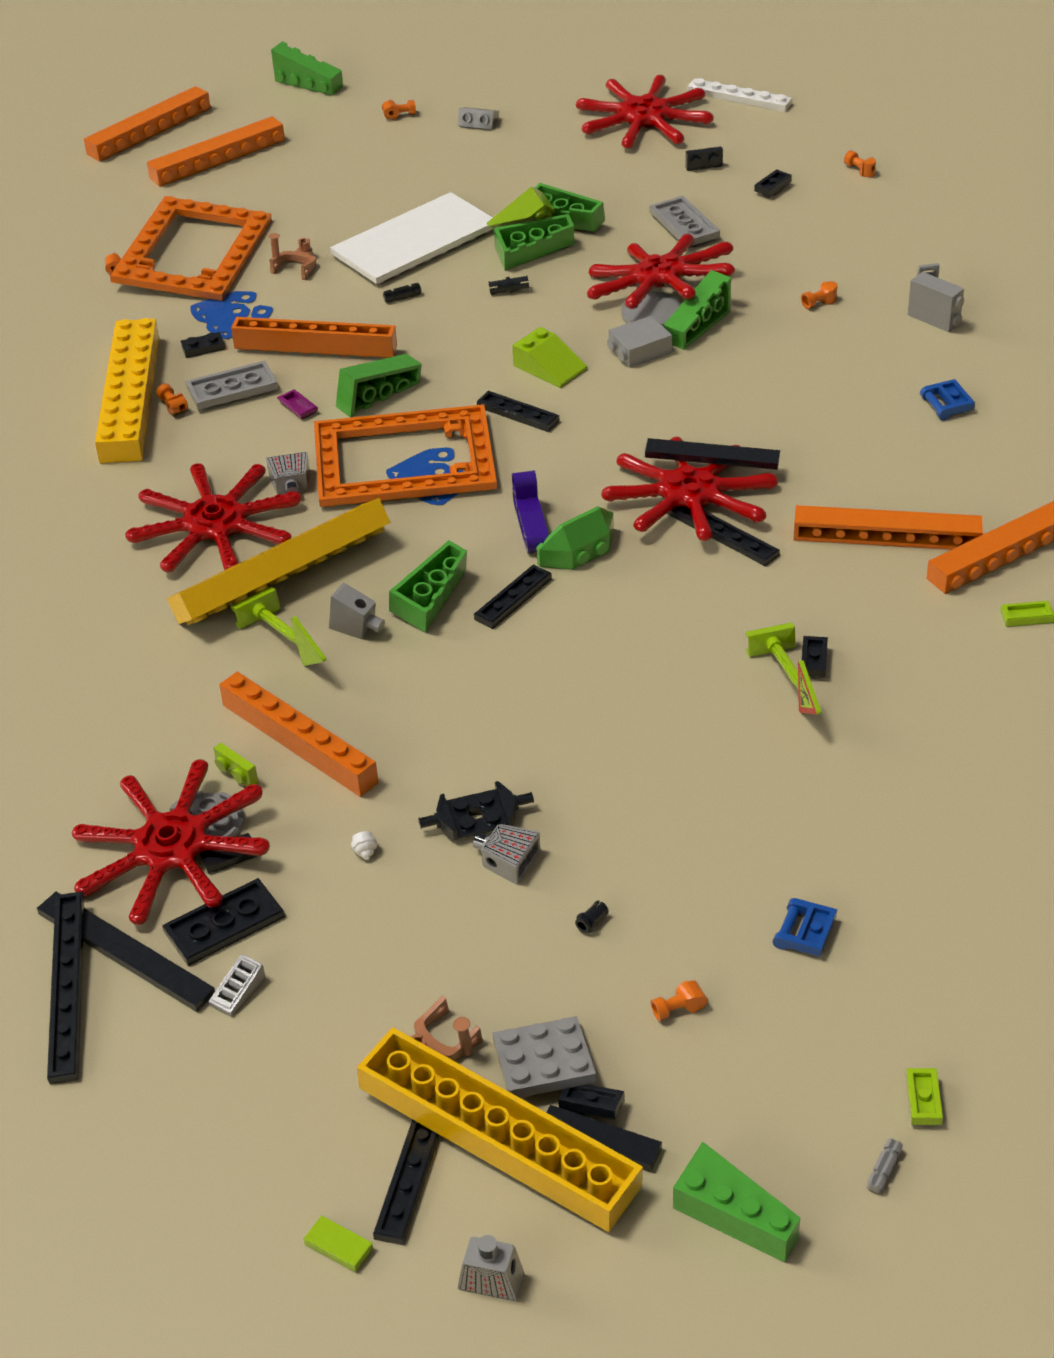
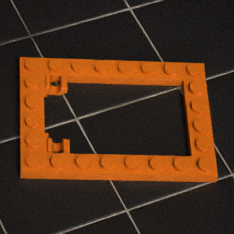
(139, 271)
(468, 420)

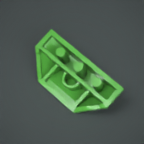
(577, 540)

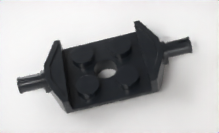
(495, 806)

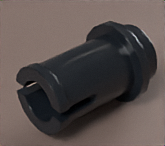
(586, 921)

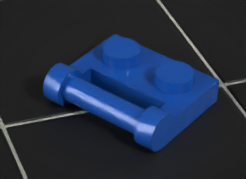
(952, 394)
(813, 930)

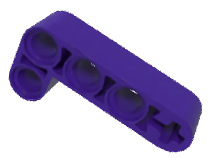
(529, 509)

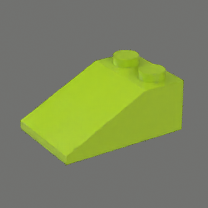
(527, 207)
(547, 358)

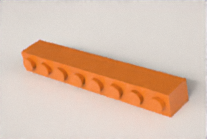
(147, 123)
(215, 151)
(314, 337)
(885, 527)
(992, 549)
(299, 734)

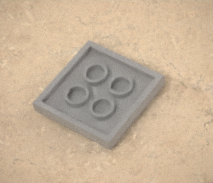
(544, 1057)

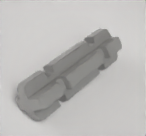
(884, 1166)

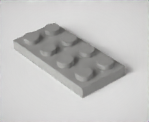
(684, 218)
(231, 385)

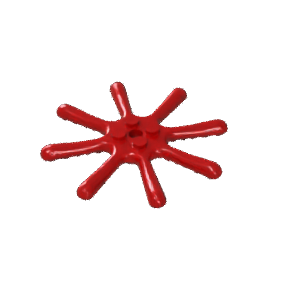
(644, 111)
(659, 270)
(689, 488)
(213, 517)
(170, 841)

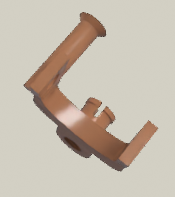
(303, 254)
(467, 1039)

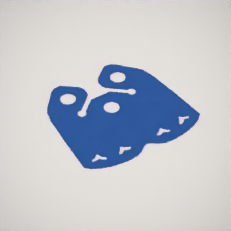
(221, 312)
(419, 466)

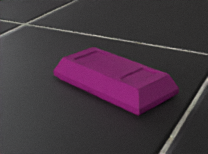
(298, 404)

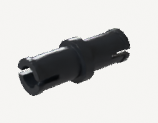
(508, 284)

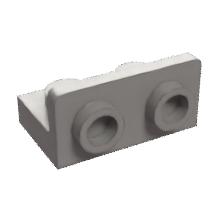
(477, 117)

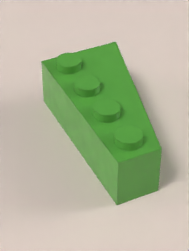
(304, 71)
(584, 212)
(532, 239)
(702, 311)
(375, 381)
(428, 586)
(735, 1204)

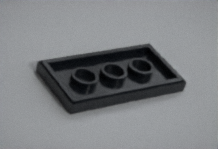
(212, 929)

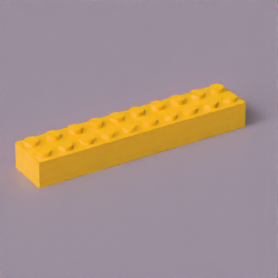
(127, 391)
(278, 562)
(501, 1128)

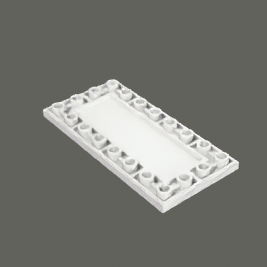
(413, 238)

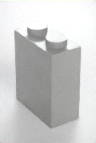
(935, 301)
(639, 341)

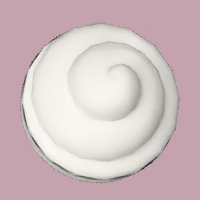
(364, 844)

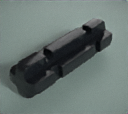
(402, 292)

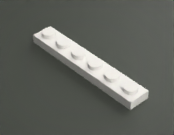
(742, 95)

